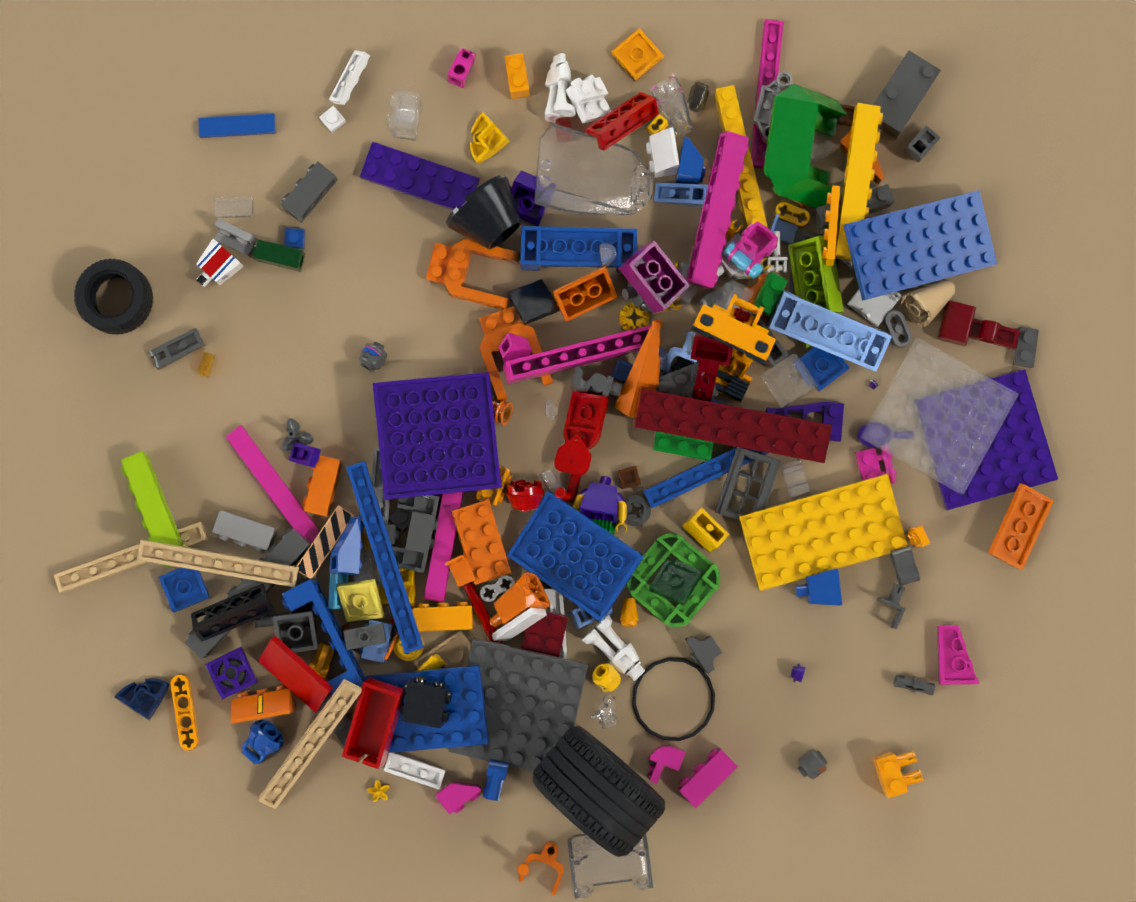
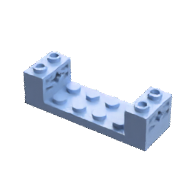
(829, 331)

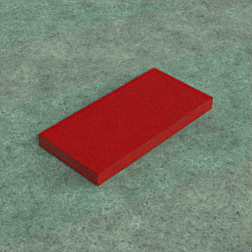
(295, 674)

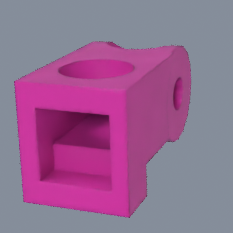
(461, 67)

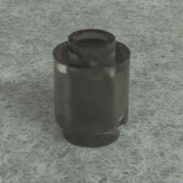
(698, 97)

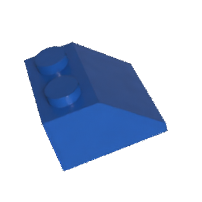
(690, 165)

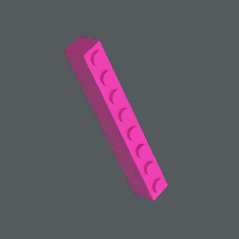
(717, 210)
(575, 355)

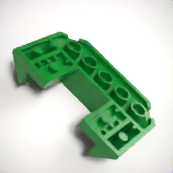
(794, 120)

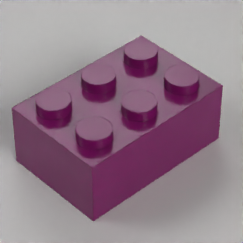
(654, 277)

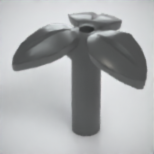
(293, 428)

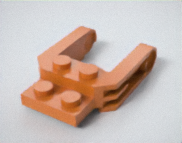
(451, 264)
(495, 329)

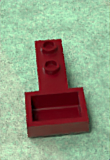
(959, 325)
(710, 355)

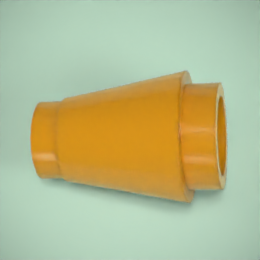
(629, 613)

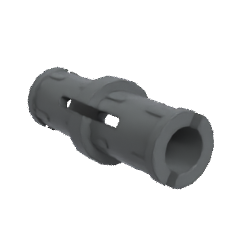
(914, 684)

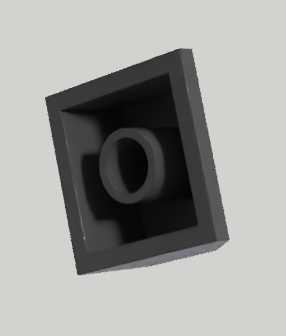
(297, 631)

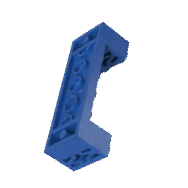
(574, 246)
(309, 593)

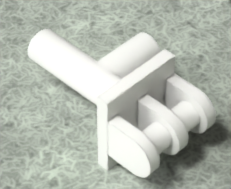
(776, 258)

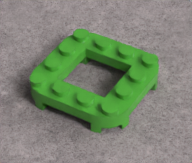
(687, 554)

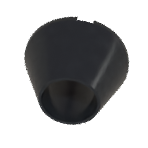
(487, 214)

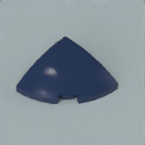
(143, 697)

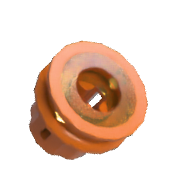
(502, 411)

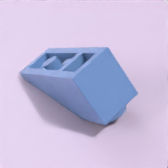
(681, 194)

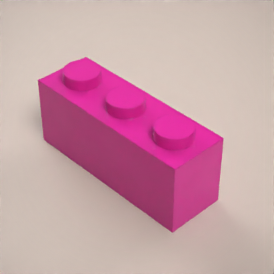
(706, 777)

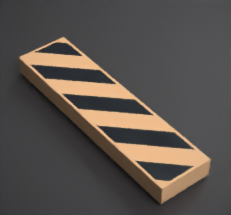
(324, 542)

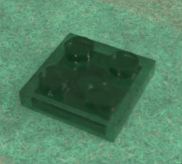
(675, 581)

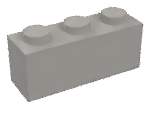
(244, 531)

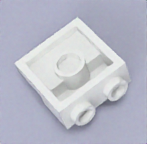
(588, 98)

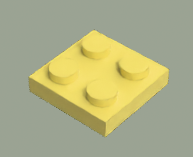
(360, 600)

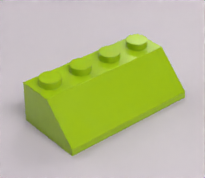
(813, 278)

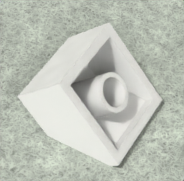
(663, 153)

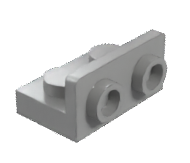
(234, 237)

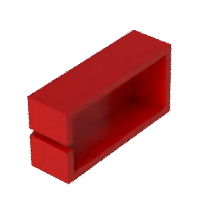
(373, 723)

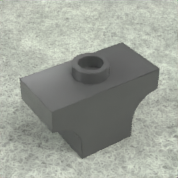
(365, 636)
(704, 652)

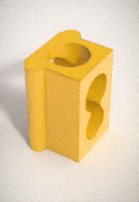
(658, 118)

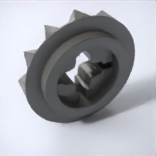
(644, 513)

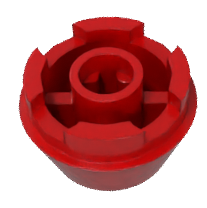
(525, 495)

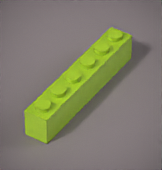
(150, 500)

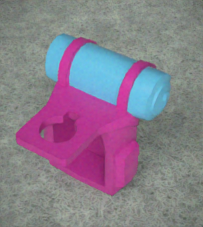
(753, 246)

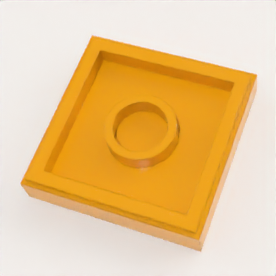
(637, 54)

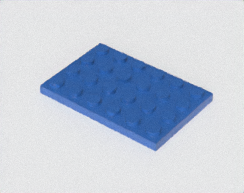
(575, 556)
(466, 711)

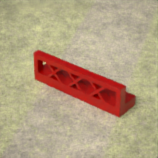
(625, 121)

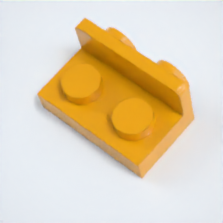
(496, 495)

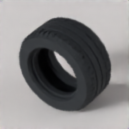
(89, 284)

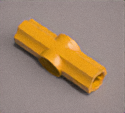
(322, 660)

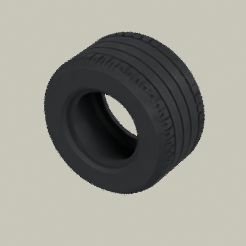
(598, 792)

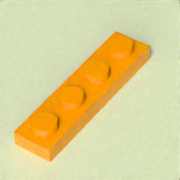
(830, 233)

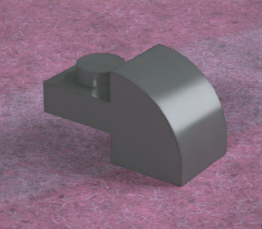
(922, 144)

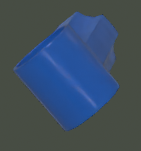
(495, 775)

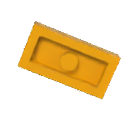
(917, 536)

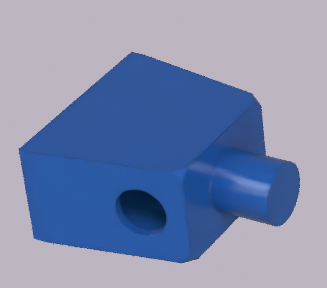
(822, 588)

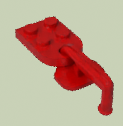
(584, 419)

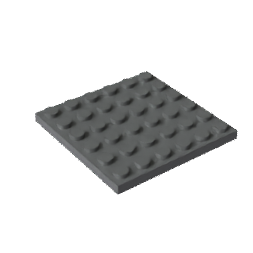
(527, 702)

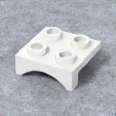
(875, 308)

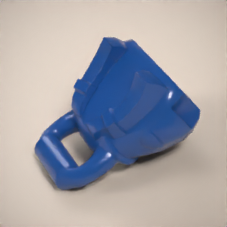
(264, 740)

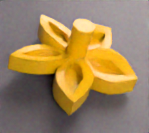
(378, 791)

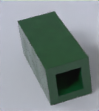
(278, 255)

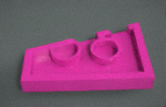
(953, 658)

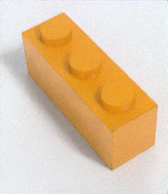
(444, 617)

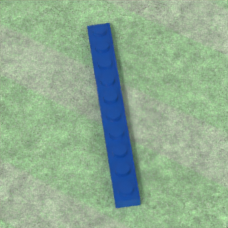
(385, 557)

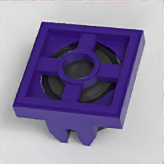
(233, 672)

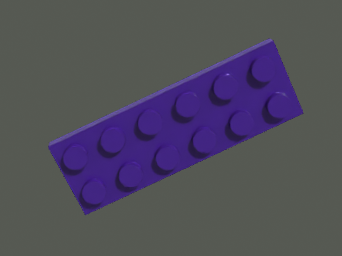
(417, 177)

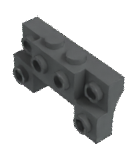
(419, 533)

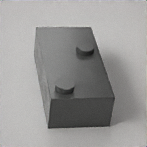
(905, 92)

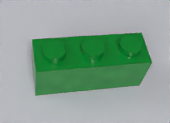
(682, 446)

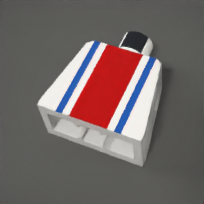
(217, 264)

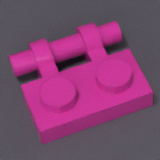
(869, 464)

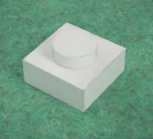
(332, 119)

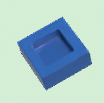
(295, 238)

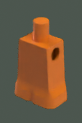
(519, 598)

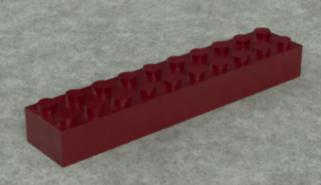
(732, 425)

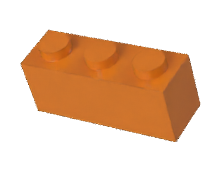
(322, 486)

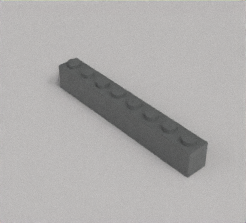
(286, 552)

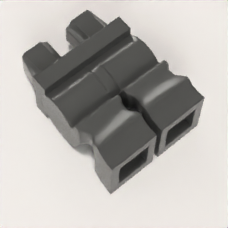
(597, 384)

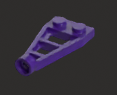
(831, 412)

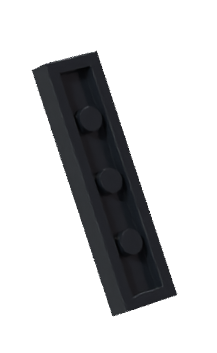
(232, 616)

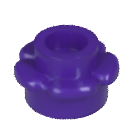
(797, 673)

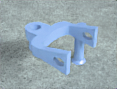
(685, 352)

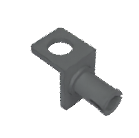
(893, 601)

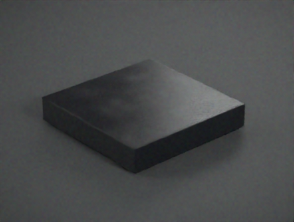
(533, 302)

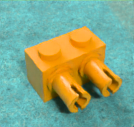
(890, 775)

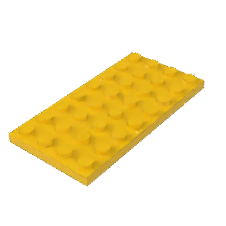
(822, 532)

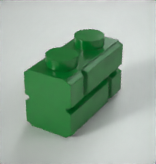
(770, 293)

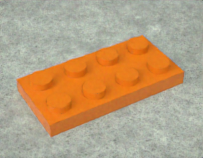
(1020, 526)
(481, 541)

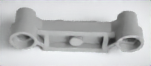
(765, 103)

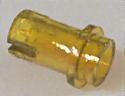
(206, 364)

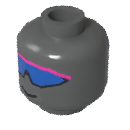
(373, 356)

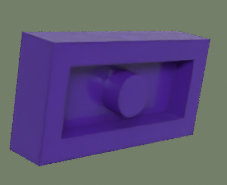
(304, 455)

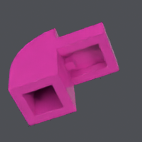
(664, 756)

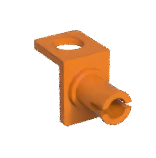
(461, 570)

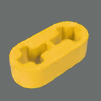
(793, 210)

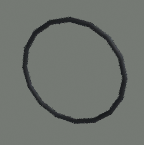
(712, 699)

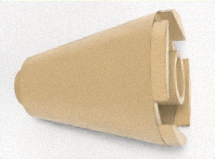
(926, 302)

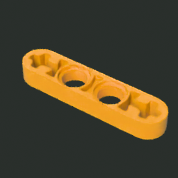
(180, 712)

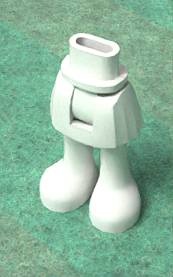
(558, 80)
(624, 659)

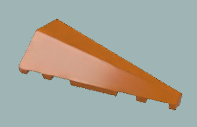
(644, 371)

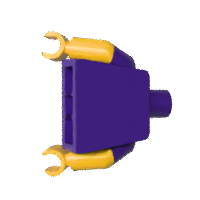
(602, 502)

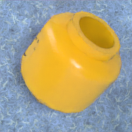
(606, 677)

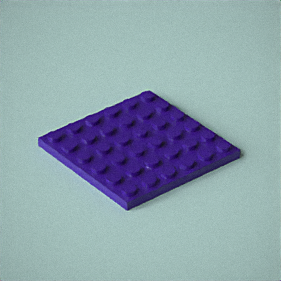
(436, 435)
(1015, 455)

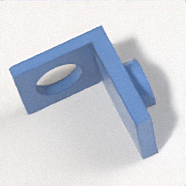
(786, 229)

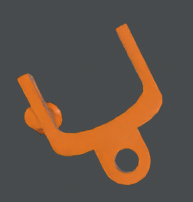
(545, 857)

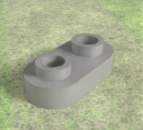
(900, 328)

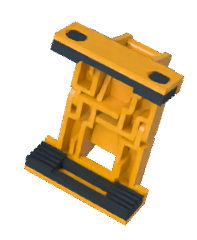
(733, 329)

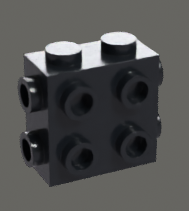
(426, 702)

